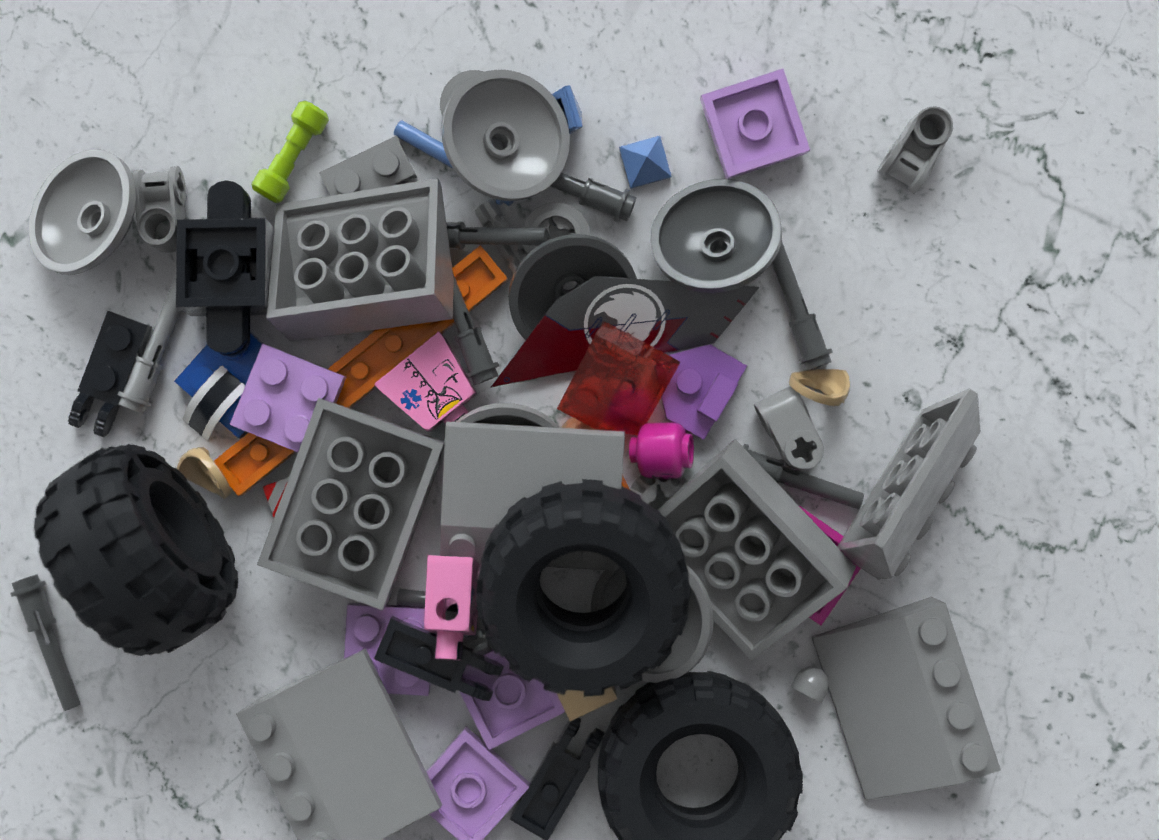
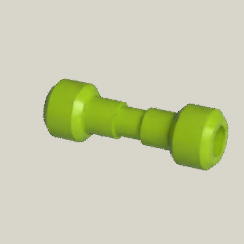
(307, 121)

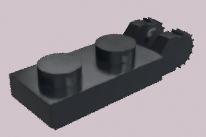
(109, 370)
(413, 652)
(555, 782)

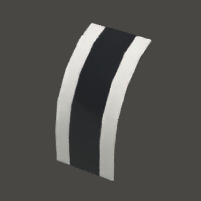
(212, 401)

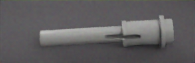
(147, 368)

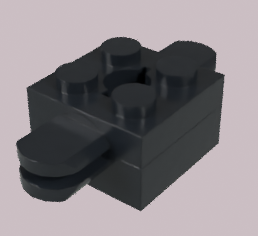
(224, 267)

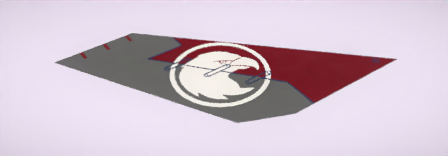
(644, 308)

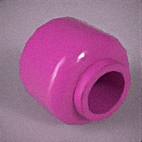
(662, 450)

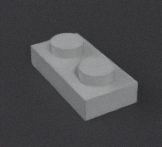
(371, 169)

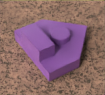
(701, 388)

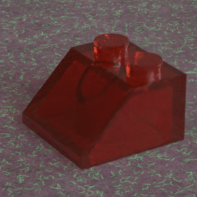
(618, 382)

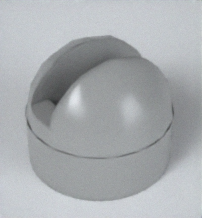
(812, 683)

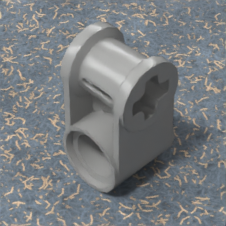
(914, 155)
(159, 199)
(787, 420)

